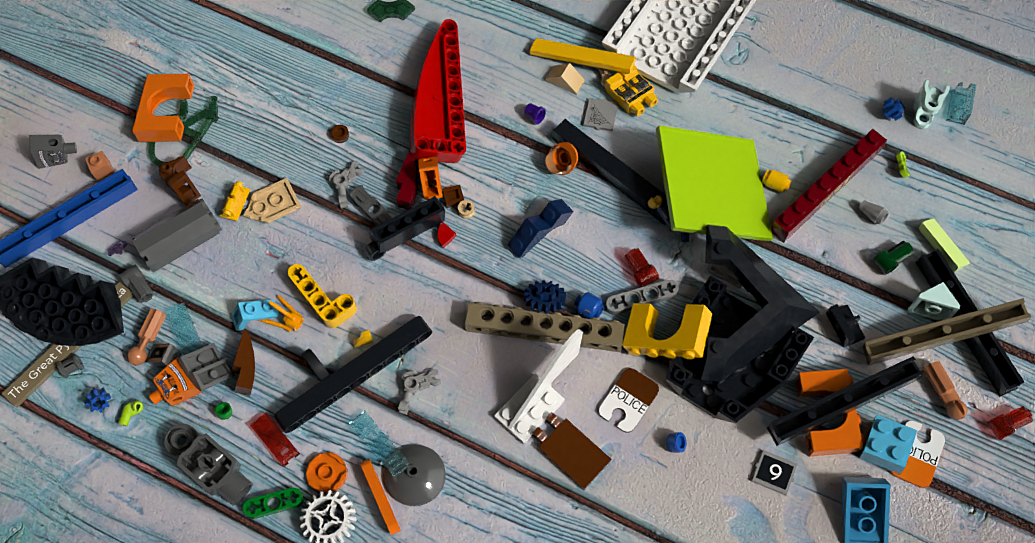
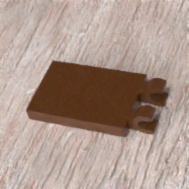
(572, 451)

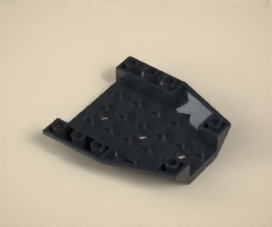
(752, 382)

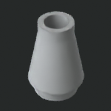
(874, 212)

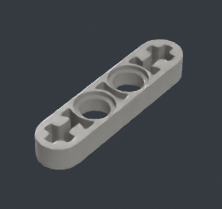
(640, 293)

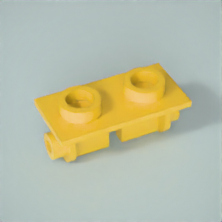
(235, 201)

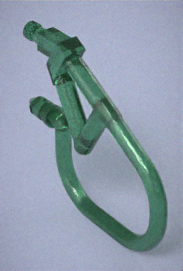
(211, 116)

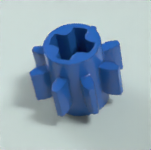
(893, 108)
(93, 395)

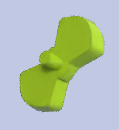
(901, 158)

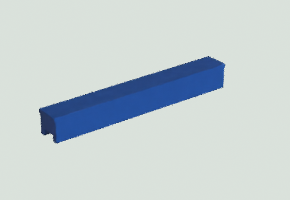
(65, 217)

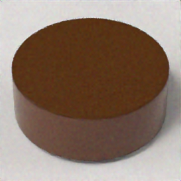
(340, 133)

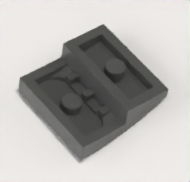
(206, 367)

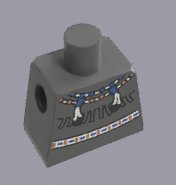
(50, 150)

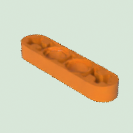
(380, 496)

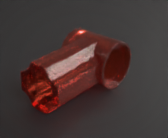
(643, 271)
(1007, 424)

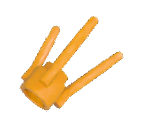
(292, 320)

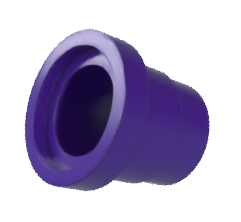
(535, 113)

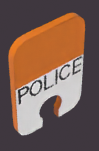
(922, 458)

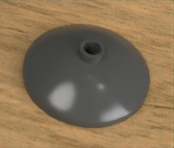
(425, 484)

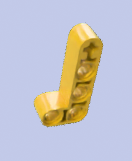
(316, 294)

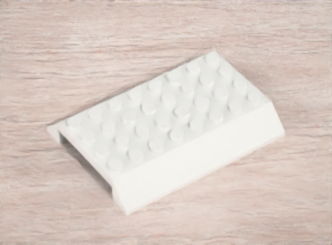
(676, 38)

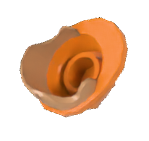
(561, 158)

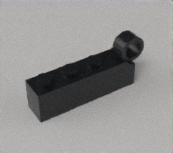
(404, 227)

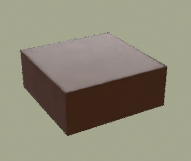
(453, 195)

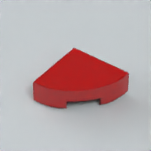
(445, 235)

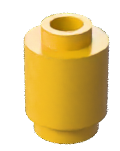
(776, 180)

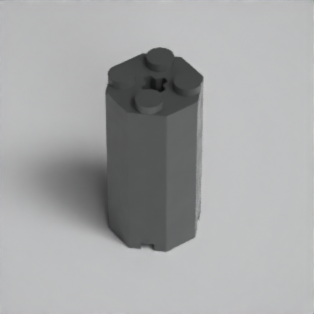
(176, 235)

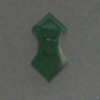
(397, 9)

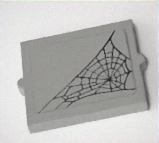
(600, 114)

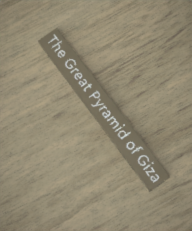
(47, 363)

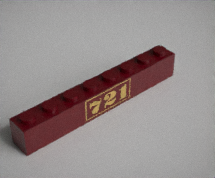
(828, 185)

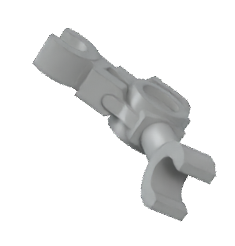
(343, 179)
(413, 384)

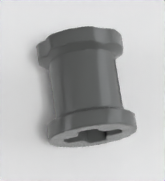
(70, 366)

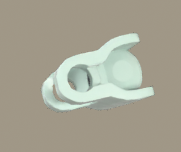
(928, 103)

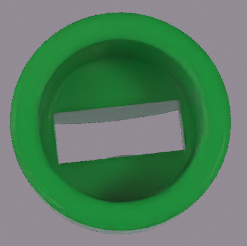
(219, 410)

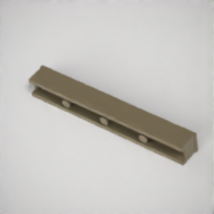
(946, 331)

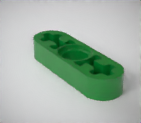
(259, 512)

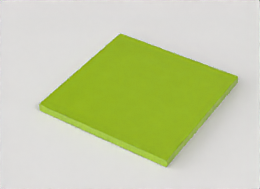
(713, 183)

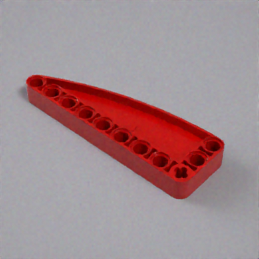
(438, 101)

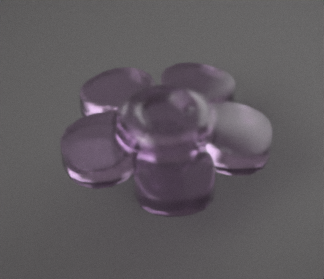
(116, 248)

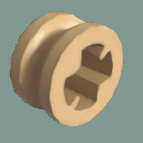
(464, 204)

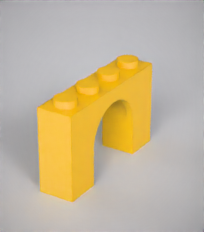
(686, 342)

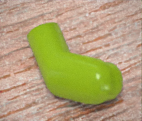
(130, 410)

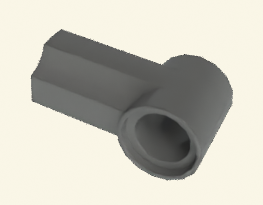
(135, 280)

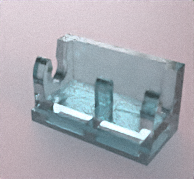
(961, 103)

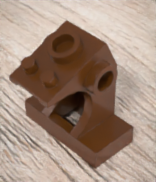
(175, 177)

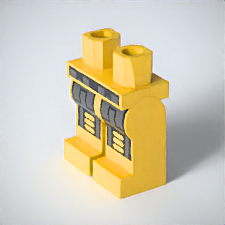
(631, 91)

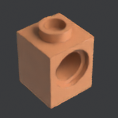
(99, 166)

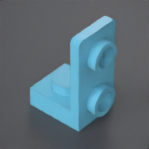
(251, 311)

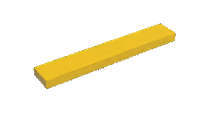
(583, 55)

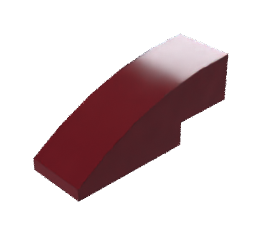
(407, 183)

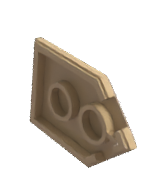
(272, 202)

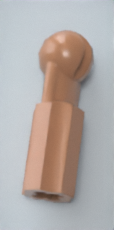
(146, 334)
(945, 390)

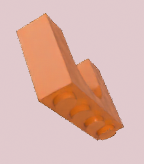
(156, 91)
(841, 440)

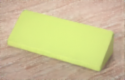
(941, 241)

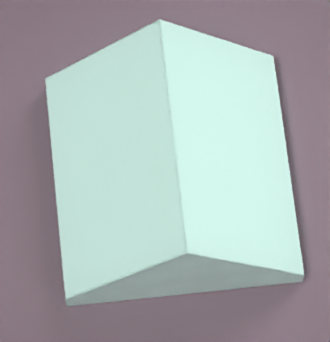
(935, 304)

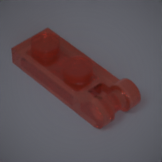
(274, 439)

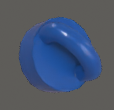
(676, 442)

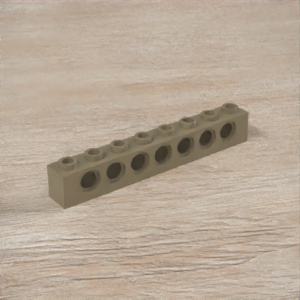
(534, 332)

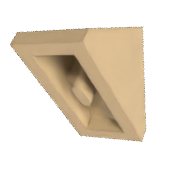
(565, 77)

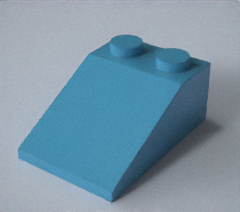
(865, 509)

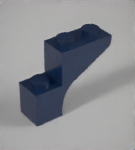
(537, 227)

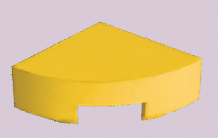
(364, 339)

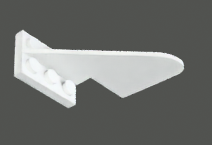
(537, 397)

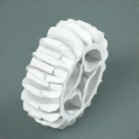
(330, 510)

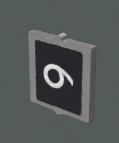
(774, 472)

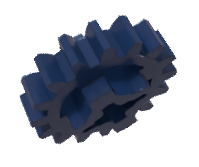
(544, 297)

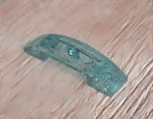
(379, 444)

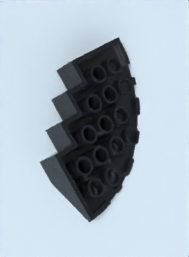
(60, 306)

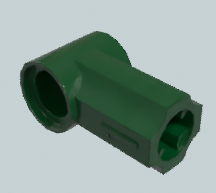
(890, 259)

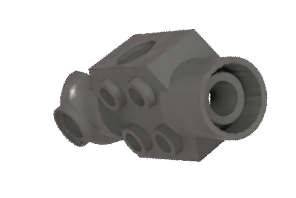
(207, 463)

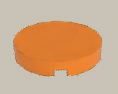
(326, 472)

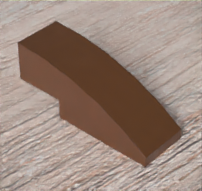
(244, 365)

